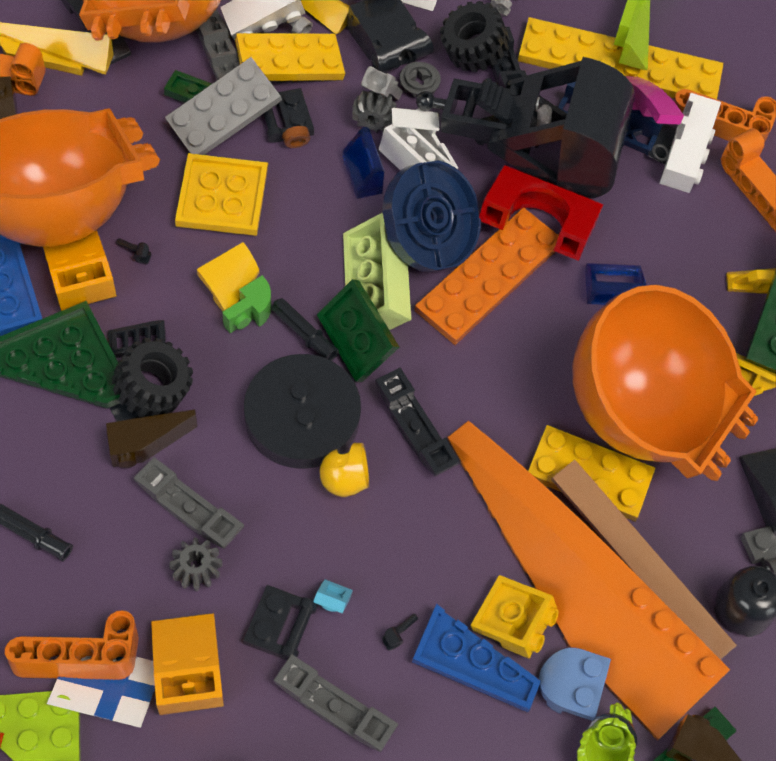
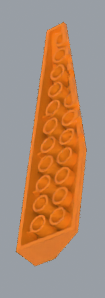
(602, 605)

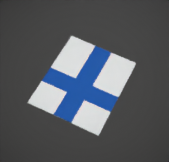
(113, 700)

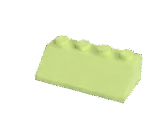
(379, 269)

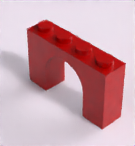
(518, 190)

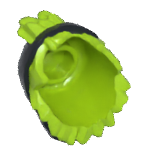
(609, 737)

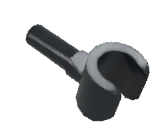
(142, 254)
(392, 636)

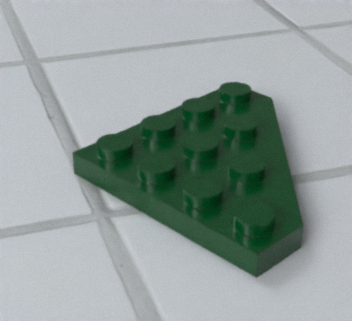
(62, 356)

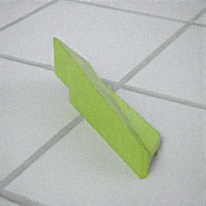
(634, 34)

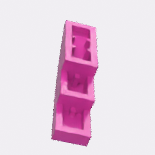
(654, 102)

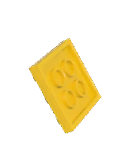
(222, 194)

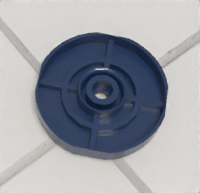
(407, 209)

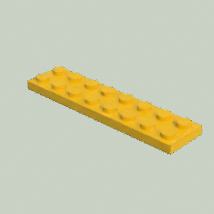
(557, 45)

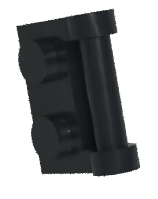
(293, 113)
(271, 618)

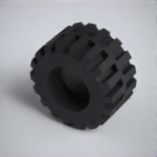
(467, 22)
(163, 362)

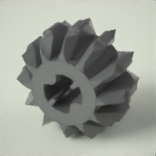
(373, 110)
(195, 552)

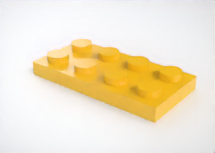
(292, 55)
(618, 476)

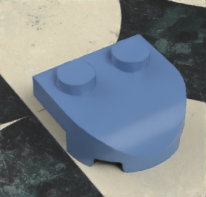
(574, 681)

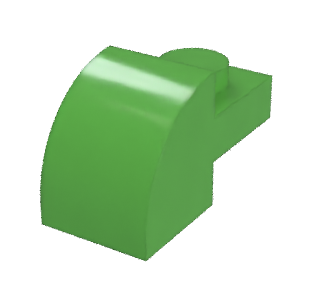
(253, 304)

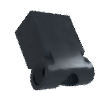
(387, 33)

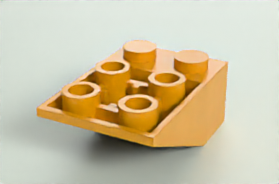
(80, 272)
(186, 664)

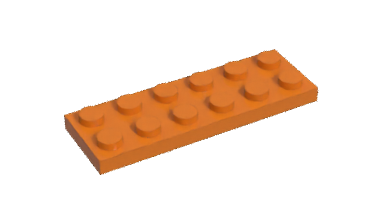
(488, 276)

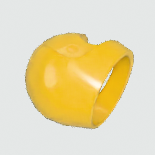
(345, 473)

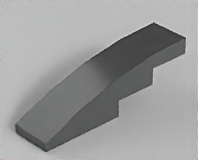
(217, 45)

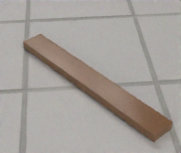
(639, 555)

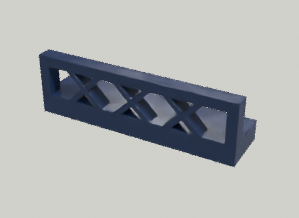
(637, 125)

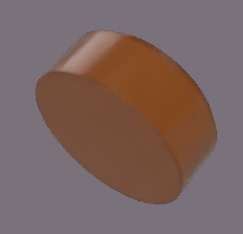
(296, 136)

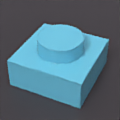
(333, 596)

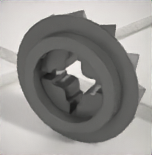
(426, 73)

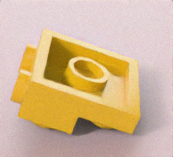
(516, 616)

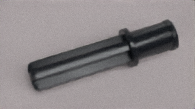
(312, 337)
(34, 533)

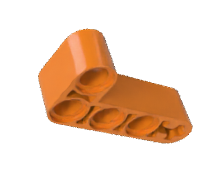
(24, 68)
(735, 120)
(750, 173)
(31, 655)

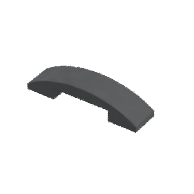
(187, 505)
(335, 705)

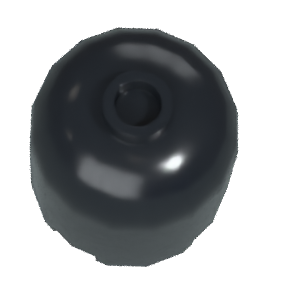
(747, 601)

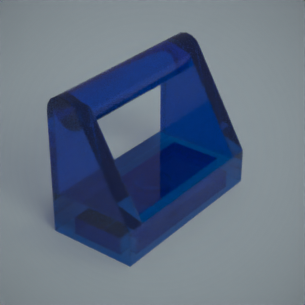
(364, 165)
(601, 291)

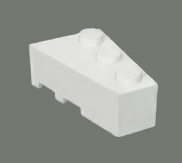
(260, 15)
(690, 144)
(413, 146)

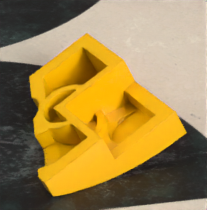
(229, 274)

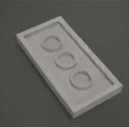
(224, 108)

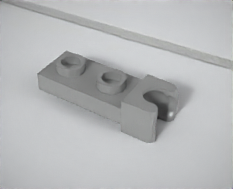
(381, 83)

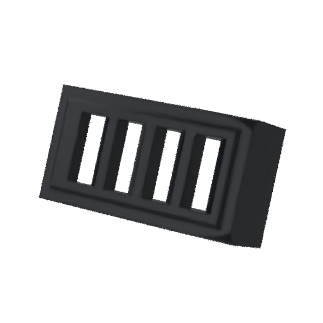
(144, 329)

